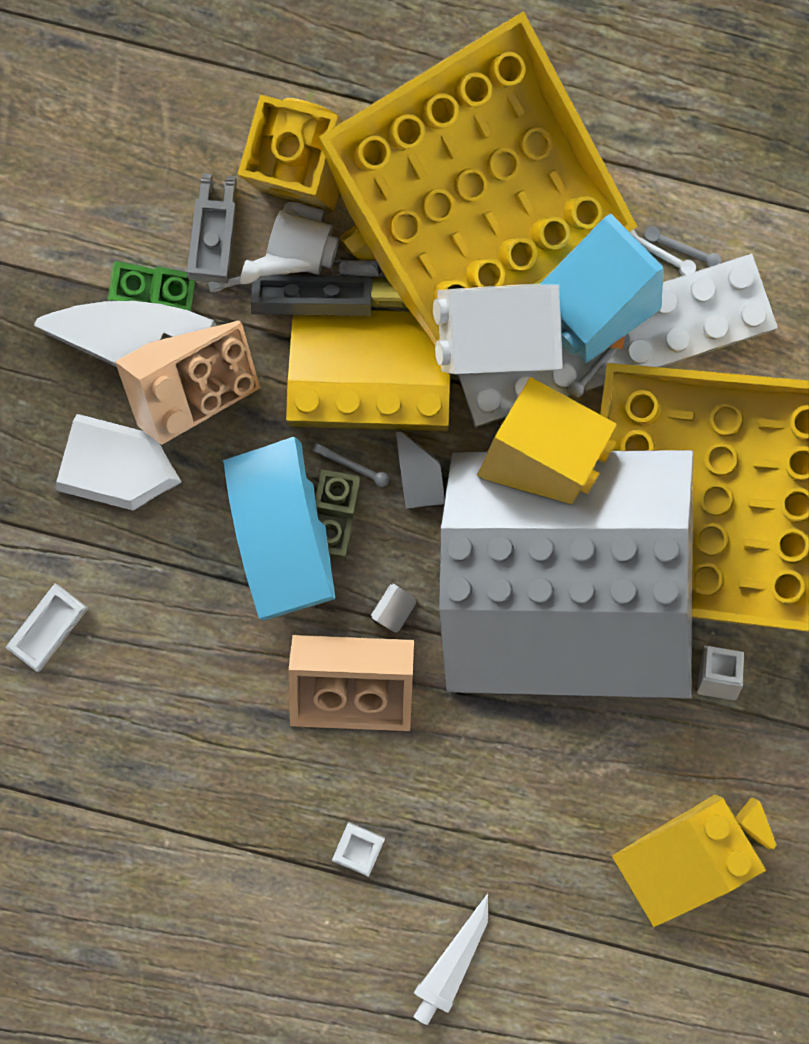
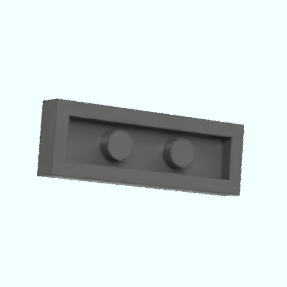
(312, 295)

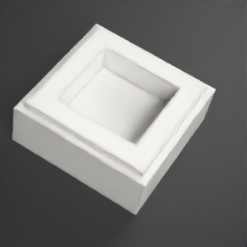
(358, 849)

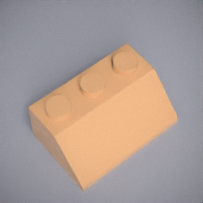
(350, 683)

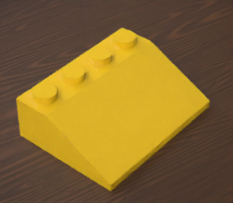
(365, 374)

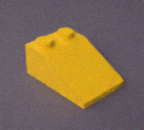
(688, 861)

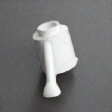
(296, 244)

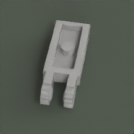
(212, 232)

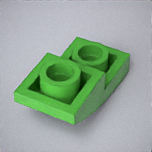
(150, 285)

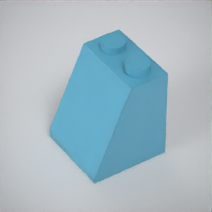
(605, 289)

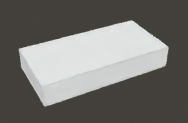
(46, 627)

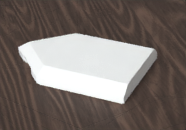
(114, 464)

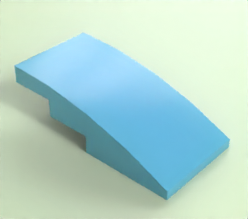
(279, 529)

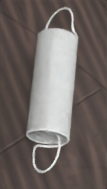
(359, 268)

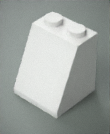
(498, 329)

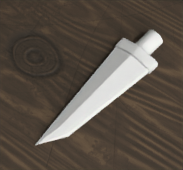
(445, 977)

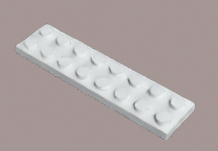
(696, 317)

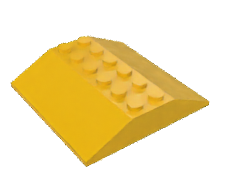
(473, 172)
(746, 482)

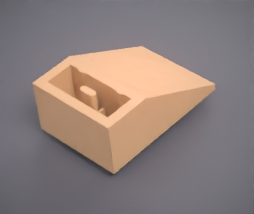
(187, 379)

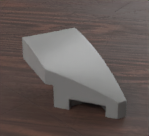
(419, 473)

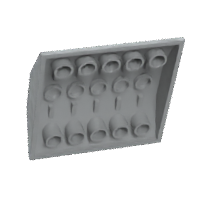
(570, 592)

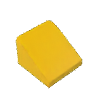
(755, 824)

